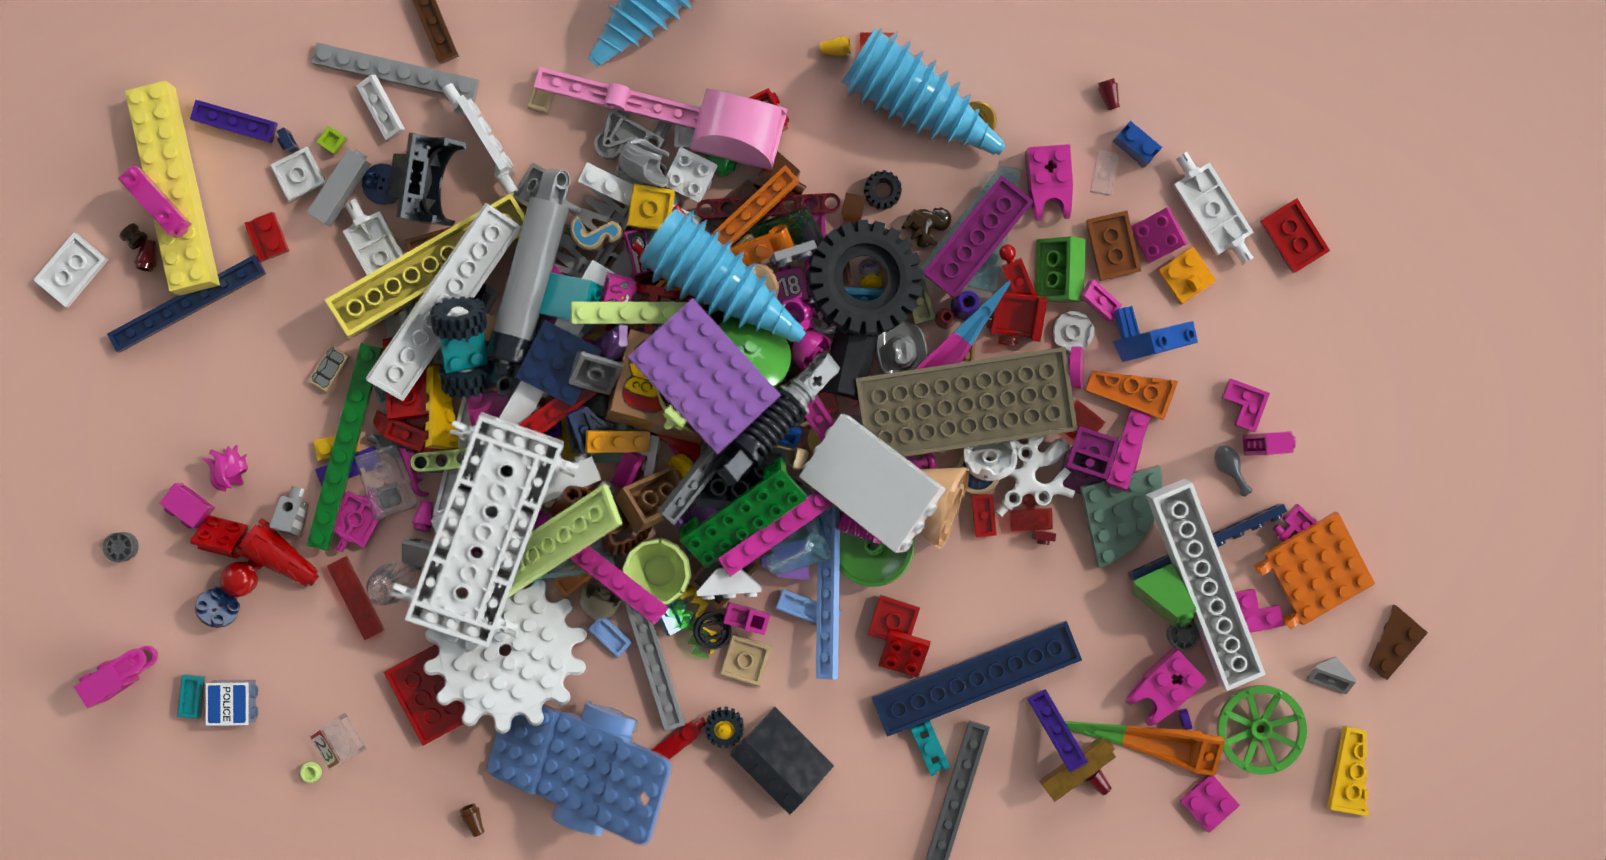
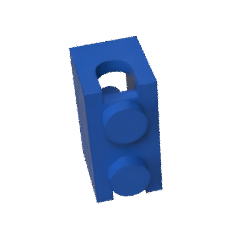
(1137, 144)

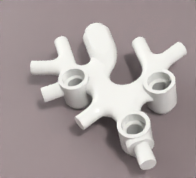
(1025, 476)

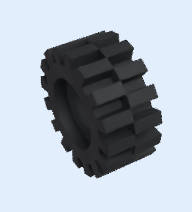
(891, 180)

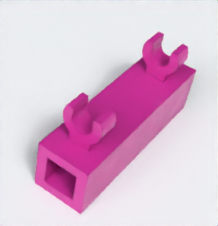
(155, 201)

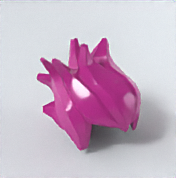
(801, 311)
(226, 468)

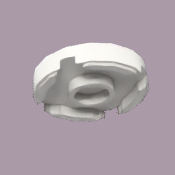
(1072, 330)

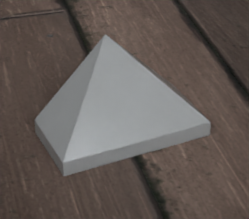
(1332, 675)

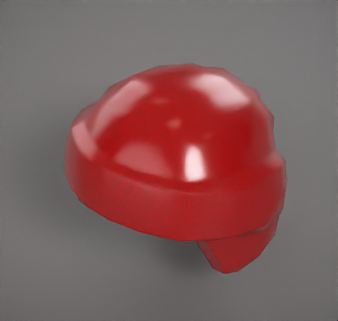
(239, 578)

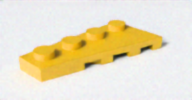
(440, 414)
(1348, 783)

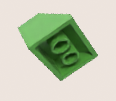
(1060, 269)

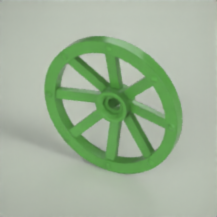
(1266, 732)

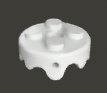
(994, 470)

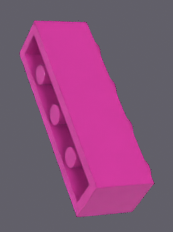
(1268, 443)

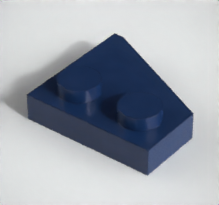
(582, 420)

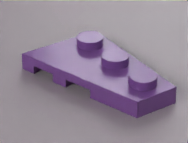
(613, 343)

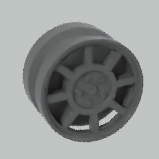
(121, 546)
(1183, 637)

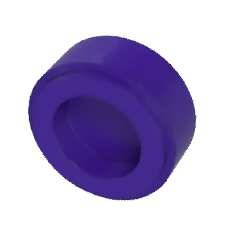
(1185, 719)

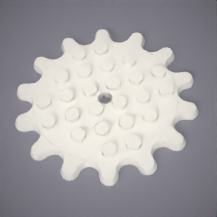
(514, 682)

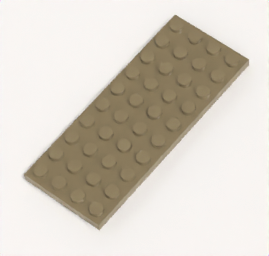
(969, 402)

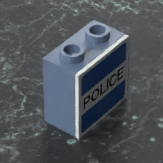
(231, 702)

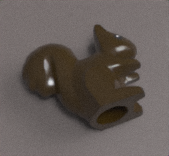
(922, 222)

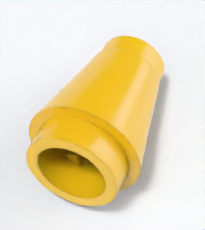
(837, 46)

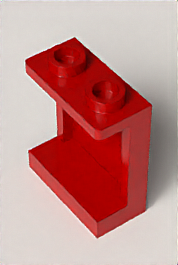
(1018, 316)

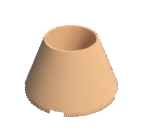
(940, 523)

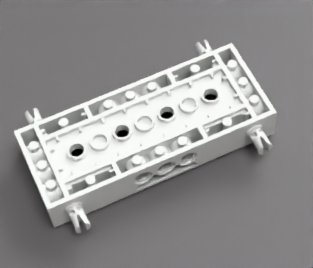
(467, 525)

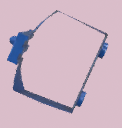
(1137, 345)

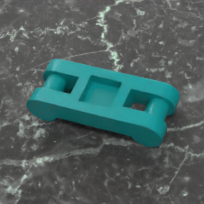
(930, 747)

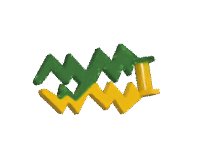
(679, 610)

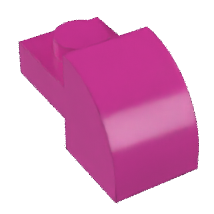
(746, 618)

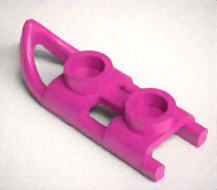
(415, 477)

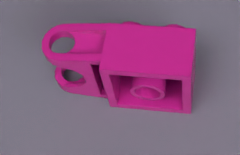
(1050, 186)
(114, 676)
(1164, 694)

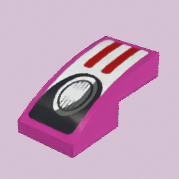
(636, 235)

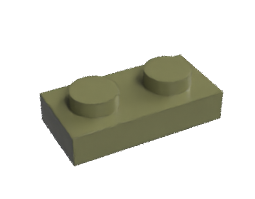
(923, 311)

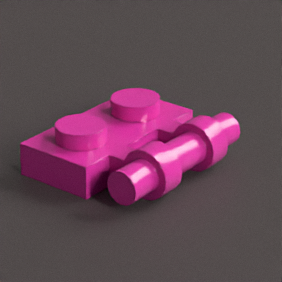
(1297, 521)

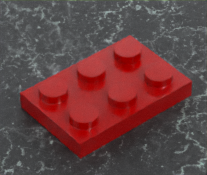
(1295, 235)

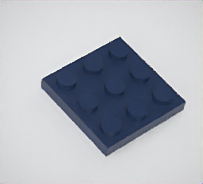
(551, 362)

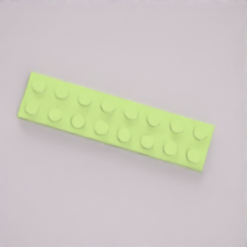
(566, 535)

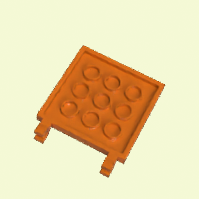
(1317, 569)

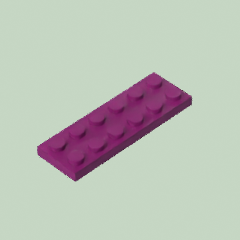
(977, 237)

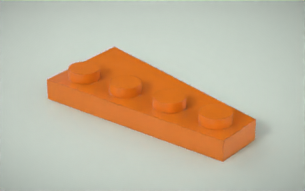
(1135, 392)

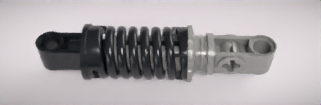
(770, 426)

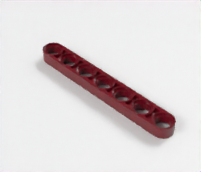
(778, 210)

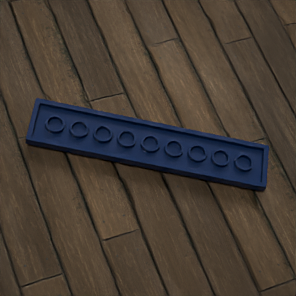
(976, 678)

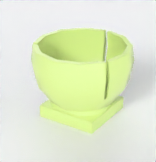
(659, 568)

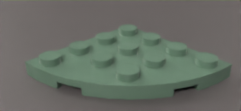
(1117, 517)

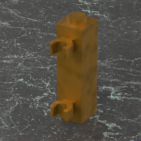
(1061, 781)

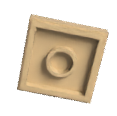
(745, 660)

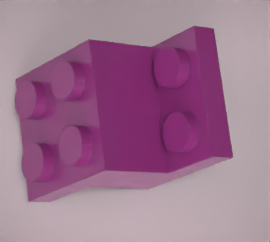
(1088, 458)

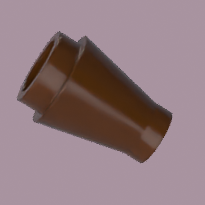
(472, 819)

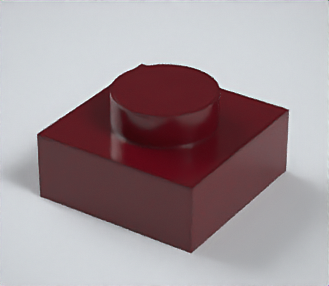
(1043, 537)

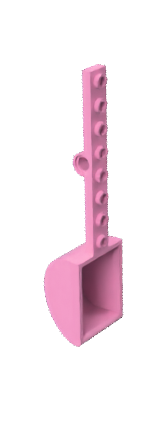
(723, 126)

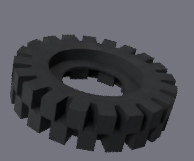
(838, 305)

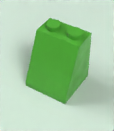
(1166, 595)

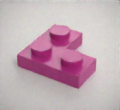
(1251, 401)
(1255, 617)

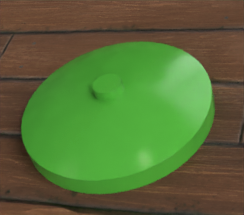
(764, 350)
(870, 562)

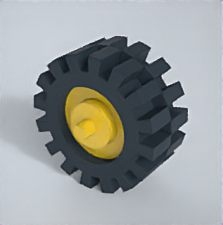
(724, 727)

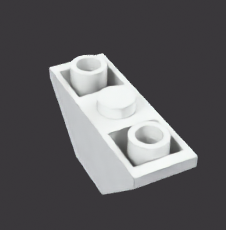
(722, 584)

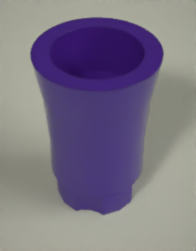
(962, 312)

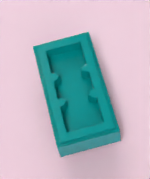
(191, 696)

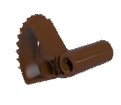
(573, 494)

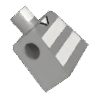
(290, 520)

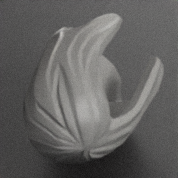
(642, 162)

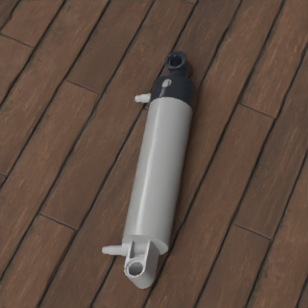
(528, 279)

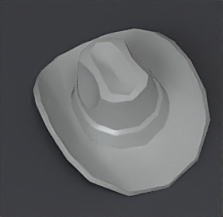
(901, 348)

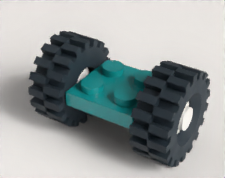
(462, 342)

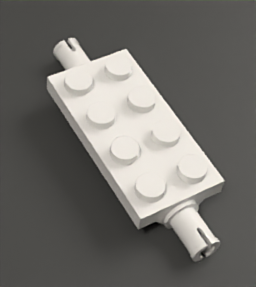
(503, 164)
(1213, 208)
(372, 240)

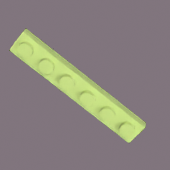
(623, 312)

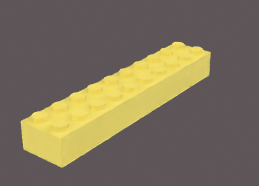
(168, 163)
(404, 278)

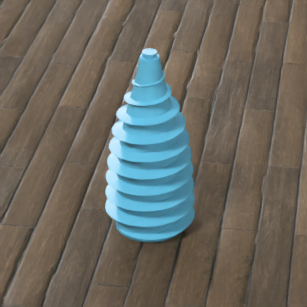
(631, 22)
(916, 93)
(715, 276)

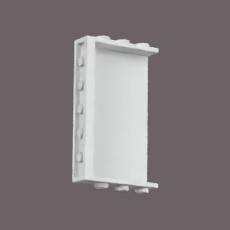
(872, 483)

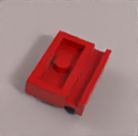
(267, 236)

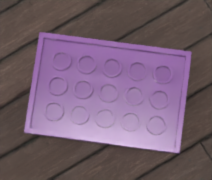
(704, 376)

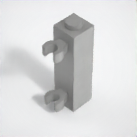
(339, 187)

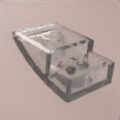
(385, 482)

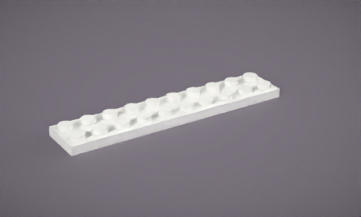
(459, 276)

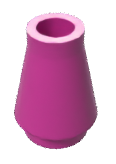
(423, 516)

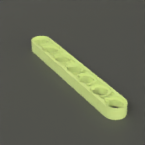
(431, 460)

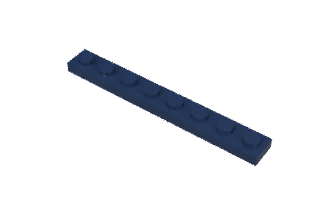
(185, 305)
(1235, 531)

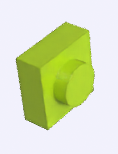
(332, 140)

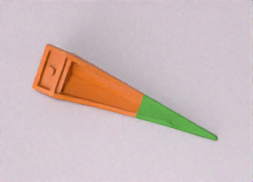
(1183, 748)

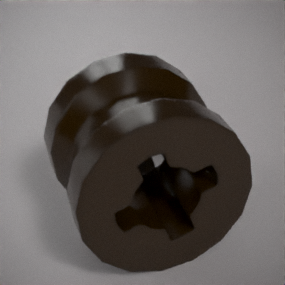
(133, 236)

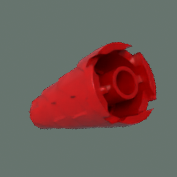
(271, 550)

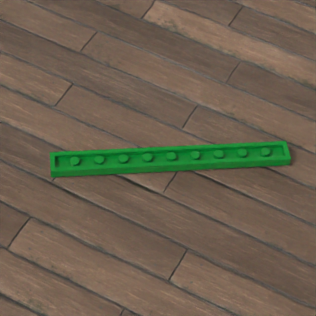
(343, 449)

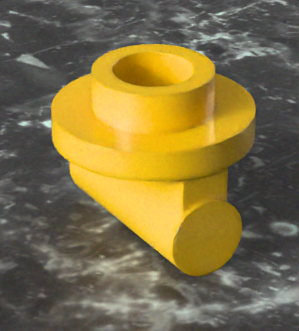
(871, 281)

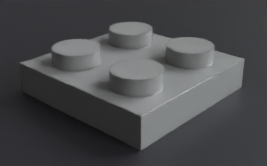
(800, 252)

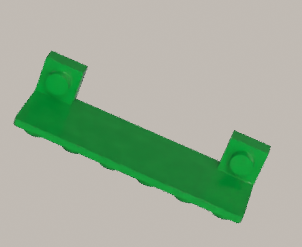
(743, 516)

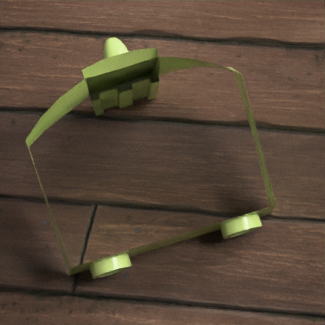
(673, 418)

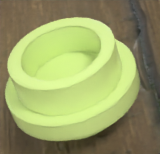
(310, 772)

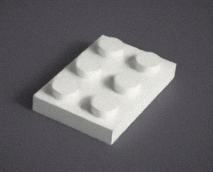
(71, 269)

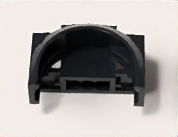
(419, 177)

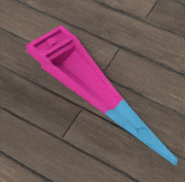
(957, 345)

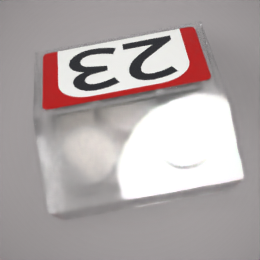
(337, 741)

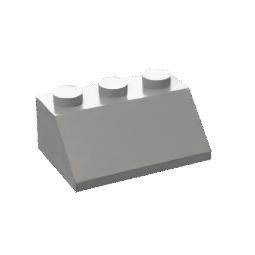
(415, 552)

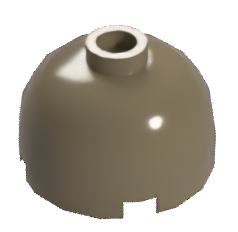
(598, 601)

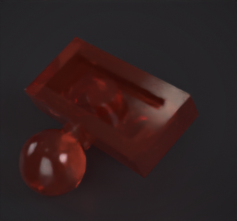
(1031, 517)

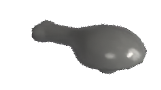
(1230, 464)

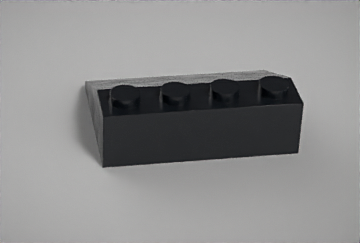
(718, 494)
(781, 760)

